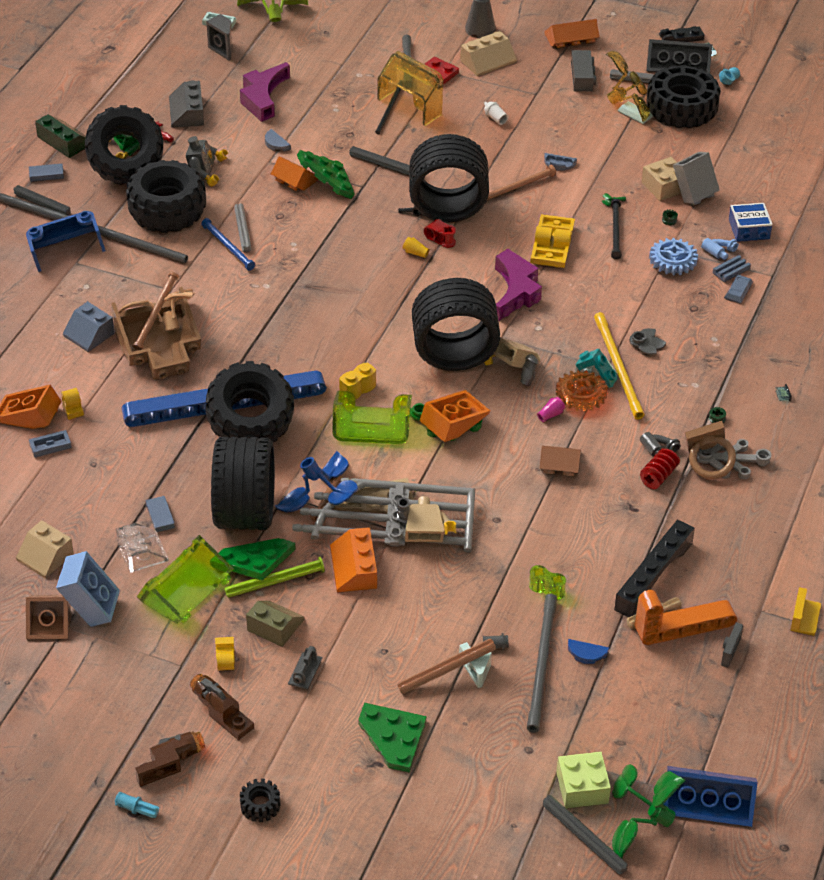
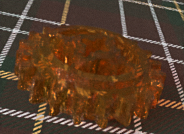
(581, 390)

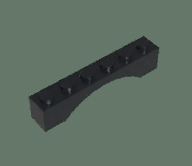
(670, 547)

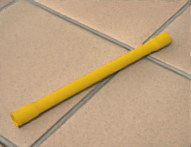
(634, 404)

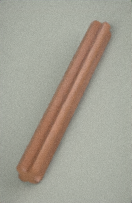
(446, 666)

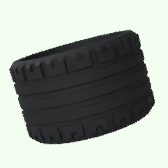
(449, 152)
(460, 349)
(243, 483)

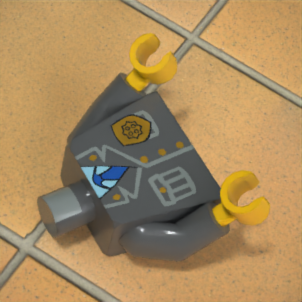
(201, 157)

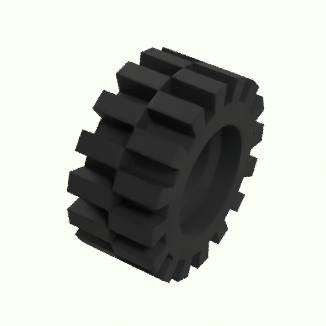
(260, 810)

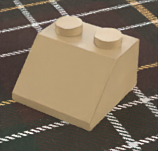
(44, 549)

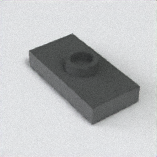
(730, 644)

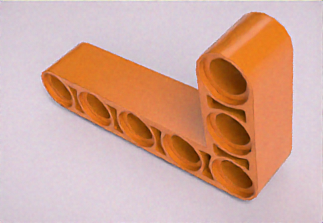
(657, 627)

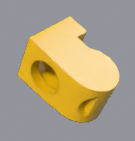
(72, 403)
(225, 653)

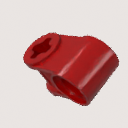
(441, 233)

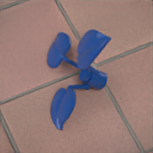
(334, 468)

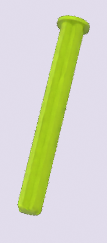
(275, 578)

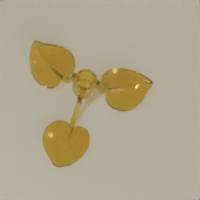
(619, 93)

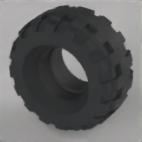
(117, 122)
(166, 196)
(252, 382)

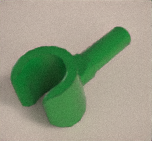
(608, 199)

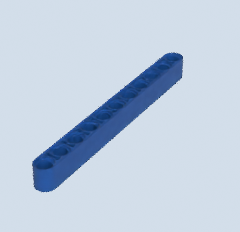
(194, 402)

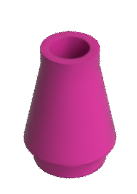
(553, 408)

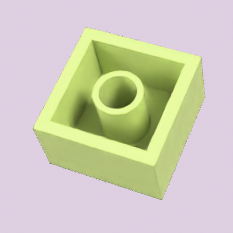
(583, 780)

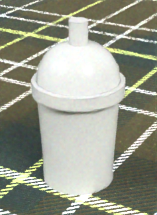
(495, 112)

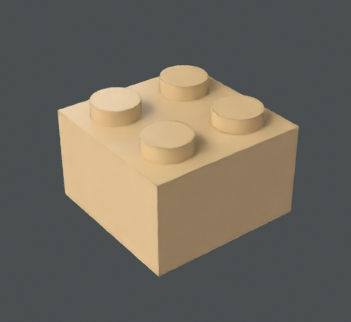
(661, 179)

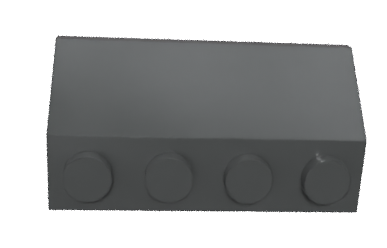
(674, 53)

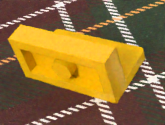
(805, 614)

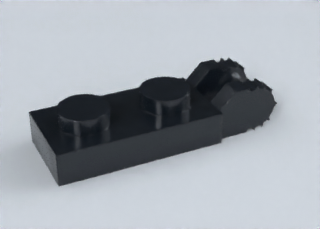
(682, 34)

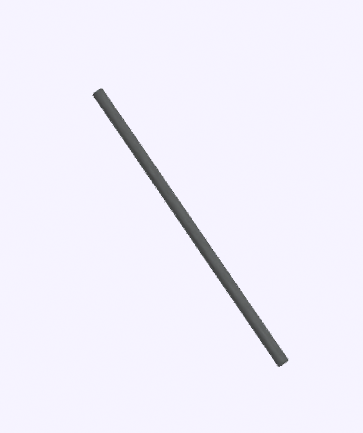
(103, 231)

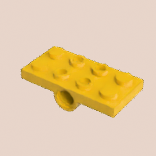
(552, 241)

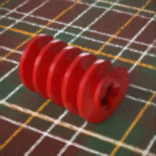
(659, 468)

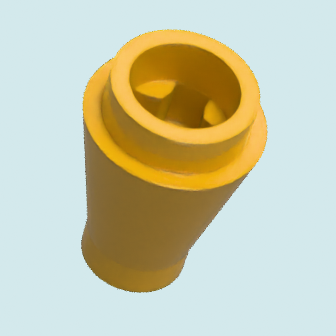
(414, 247)

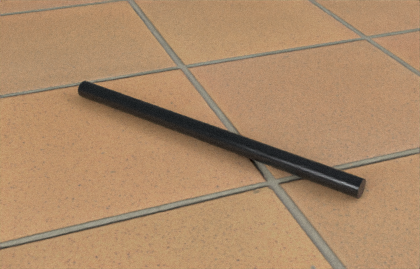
(387, 112)

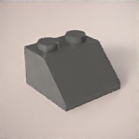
(220, 35)

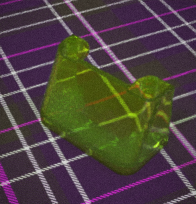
(371, 424)
(186, 581)

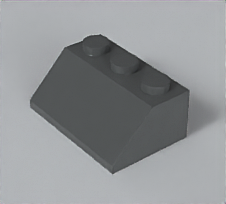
(186, 105)

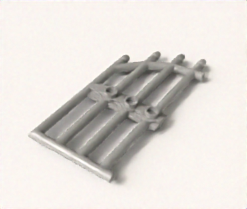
(395, 529)

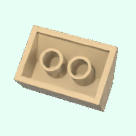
(487, 53)

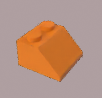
(293, 174)

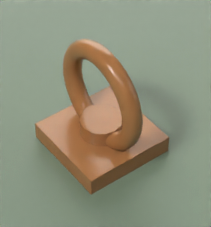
(704, 439)

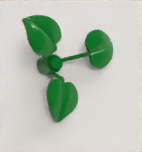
(658, 812)

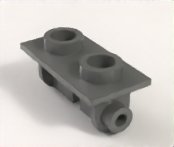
(305, 668)

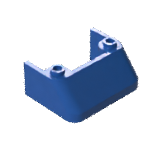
(62, 230)

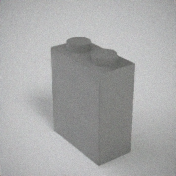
(696, 178)

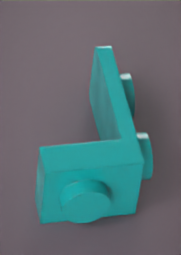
(600, 362)

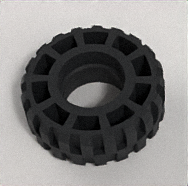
(683, 96)

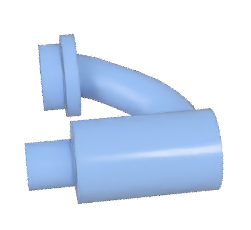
(715, 247)

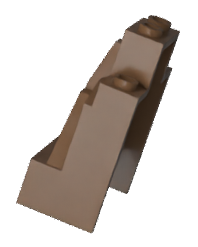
(162, 349)

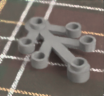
(711, 457)

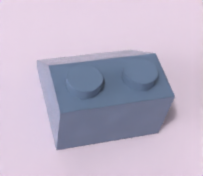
(89, 326)

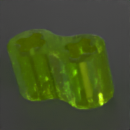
(547, 582)

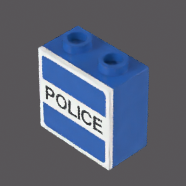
(750, 222)

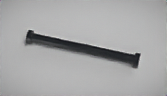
(616, 253)

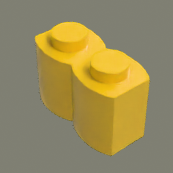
(359, 381)

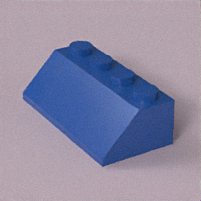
(714, 796)

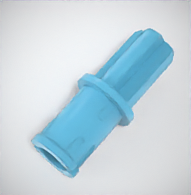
(136, 805)

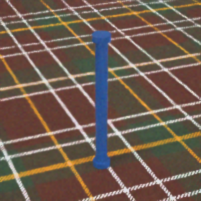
(207, 224)

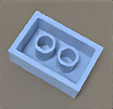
(88, 589)

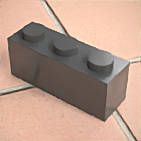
(583, 70)

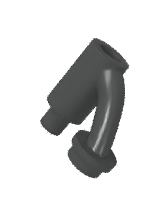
(651, 443)

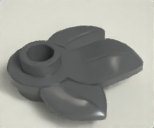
(646, 341)

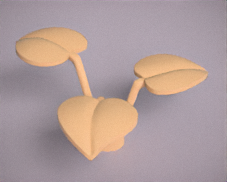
(169, 318)

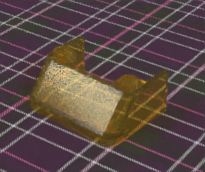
(416, 79)

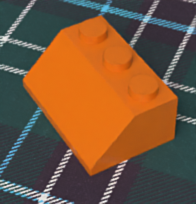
(572, 33)
(354, 561)

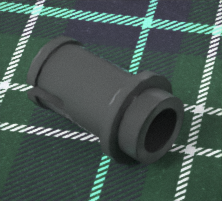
(499, 641)

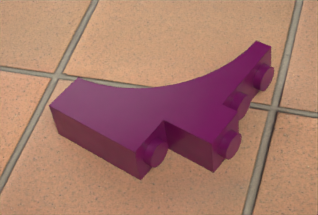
(258, 88)
(521, 282)

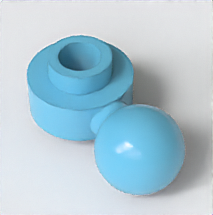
(728, 76)

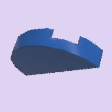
(587, 652)

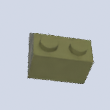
(273, 622)

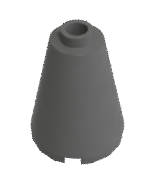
(480, 19)

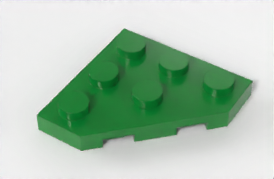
(327, 171)
(258, 558)
(393, 734)

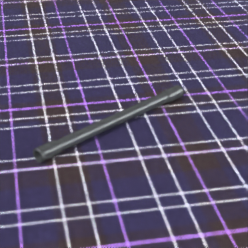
(534, 715)

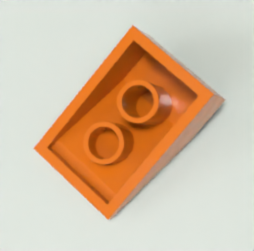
(30, 407)
(453, 414)

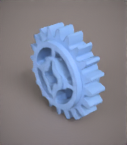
(673, 256)

